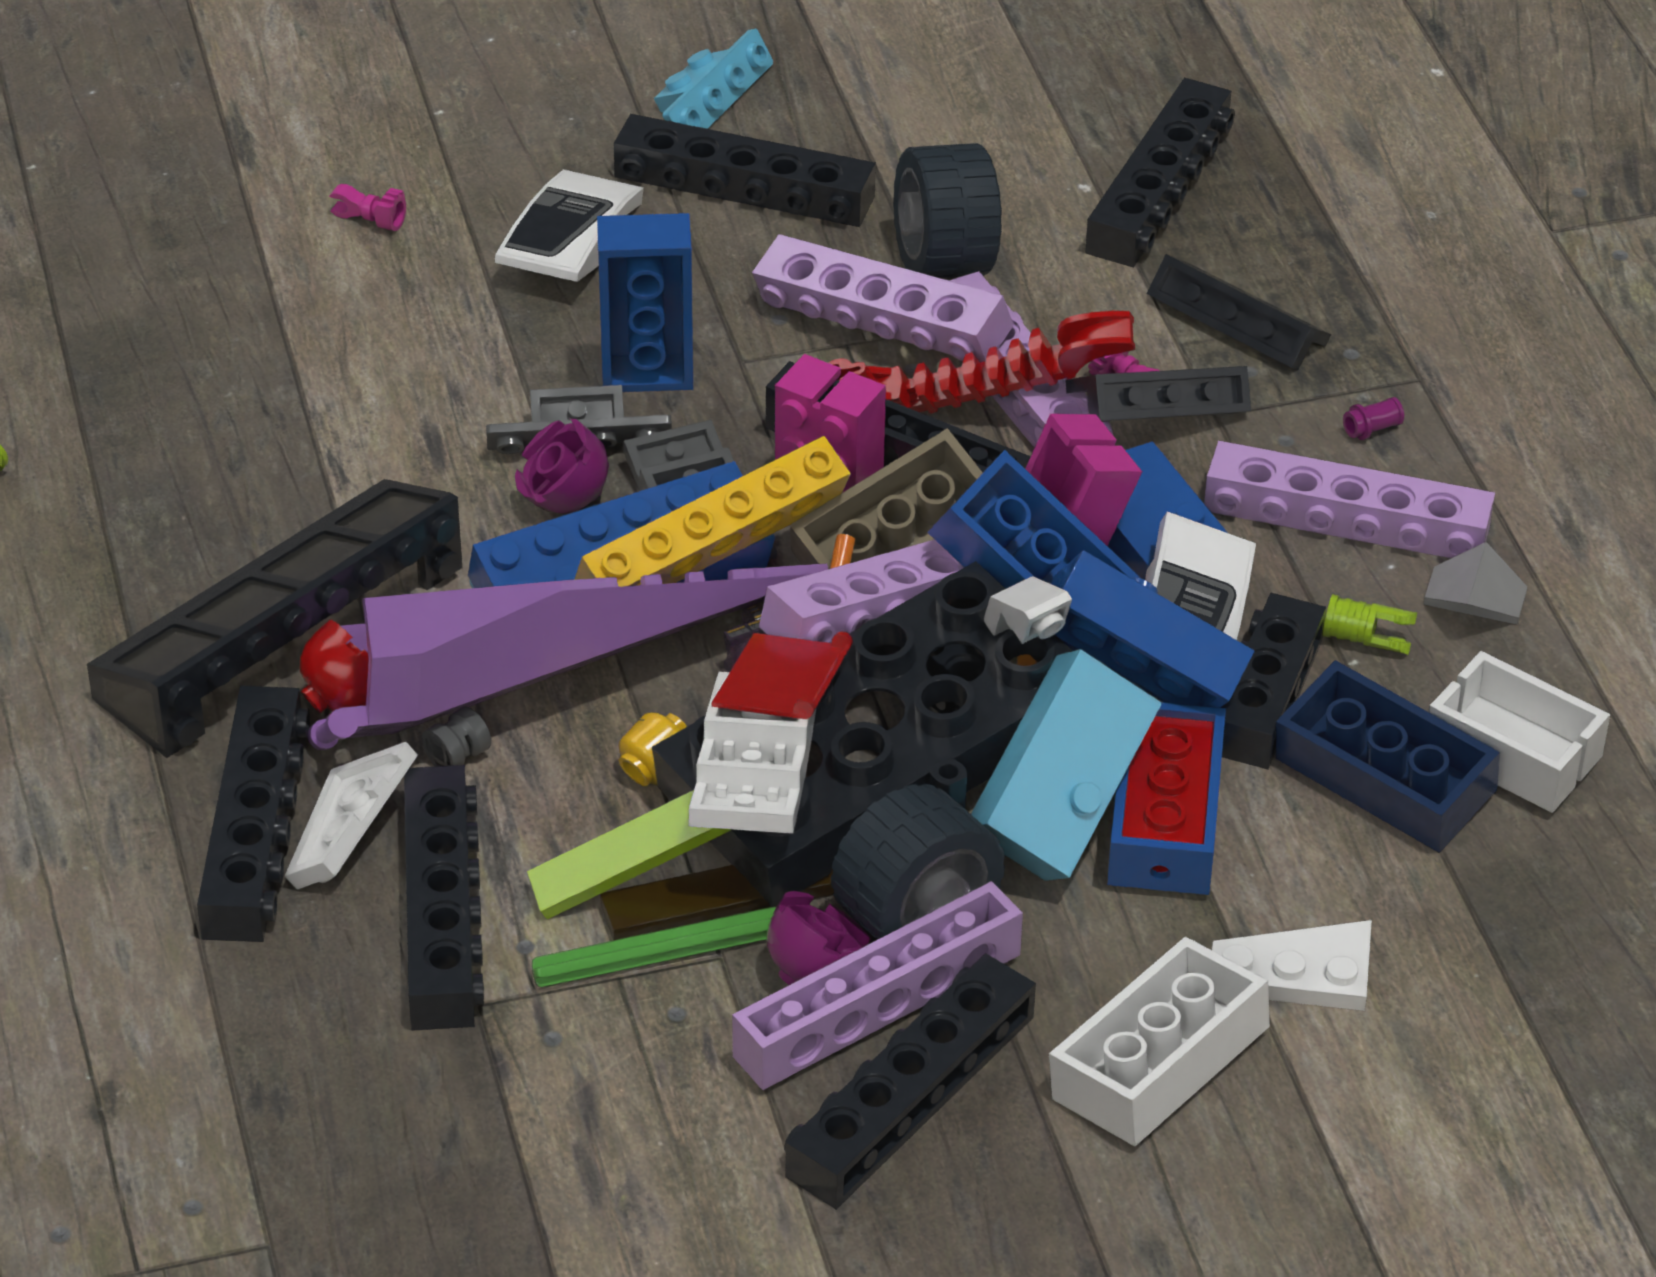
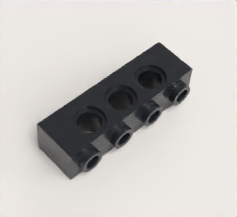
(1284, 647)

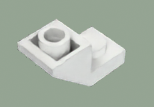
(1028, 609)

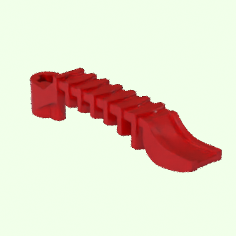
(1080, 339)

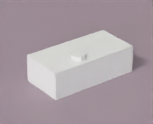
(1159, 1040)

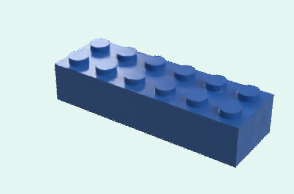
(556, 546)

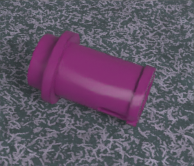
(1362, 421)

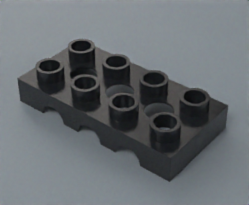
(844, 788)

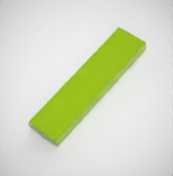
(617, 856)

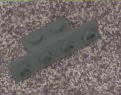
(594, 406)

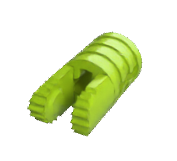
(1359, 622)

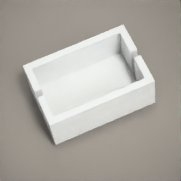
(1538, 729)

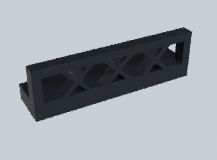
(1235, 312)
(1165, 393)

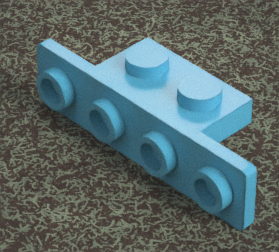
(713, 81)

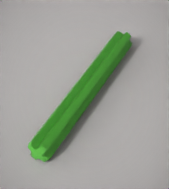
(651, 948)

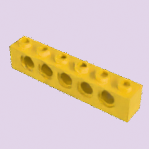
(723, 519)

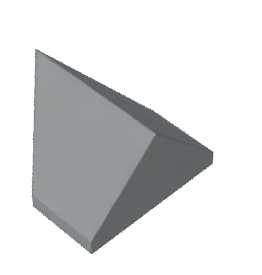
(1477, 585)

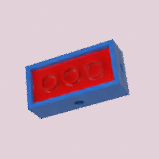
(1170, 803)

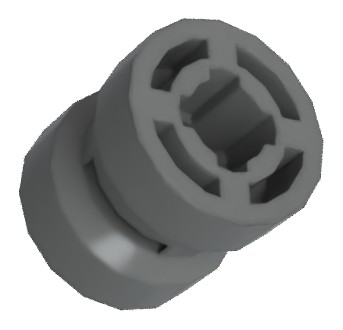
(457, 739)

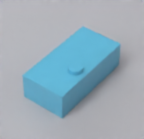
(1064, 764)

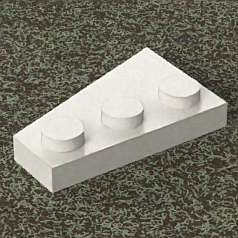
(345, 811)
(1308, 964)

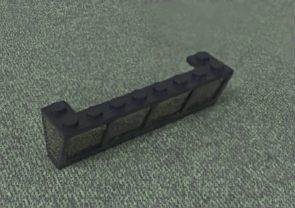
(166, 668)

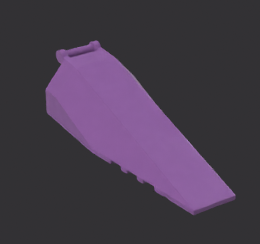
(480, 643)

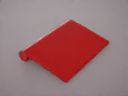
(782, 675)

